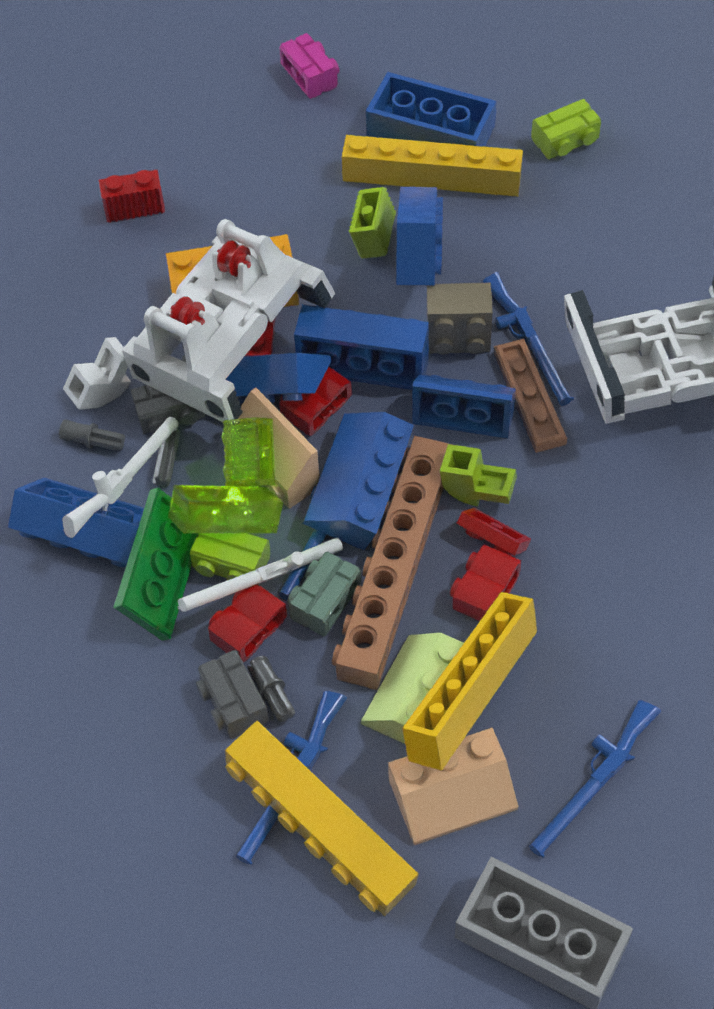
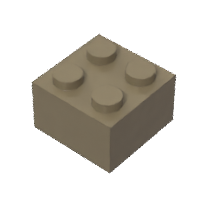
(459, 317)

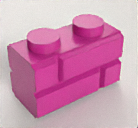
(309, 65)

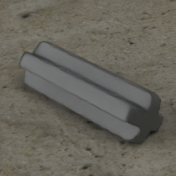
(166, 460)

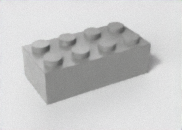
(543, 933)

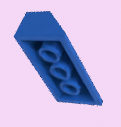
(358, 477)
(42, 504)

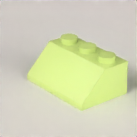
(409, 681)

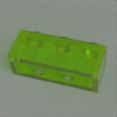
(225, 509)

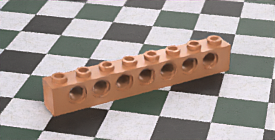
(367, 665)

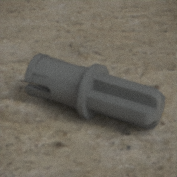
(91, 435)
(271, 688)

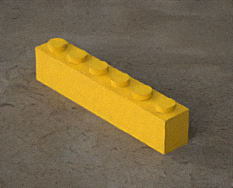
(432, 165)
(469, 681)
(320, 818)

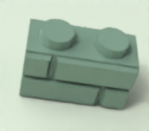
(324, 593)

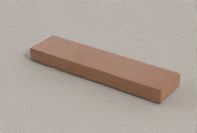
(530, 396)

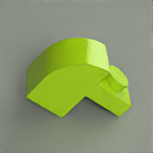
(471, 481)

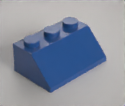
(279, 375)
(462, 405)

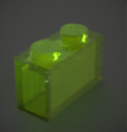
(248, 452)

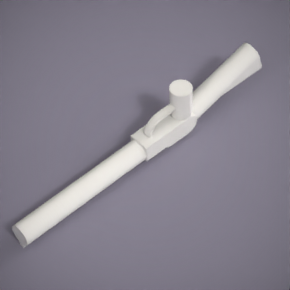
(113, 484)
(260, 575)

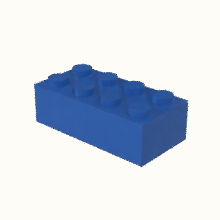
(429, 113)
(419, 236)
(365, 345)

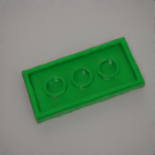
(156, 569)

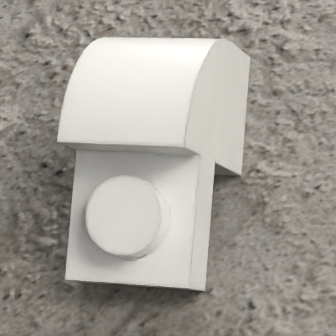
(99, 382)

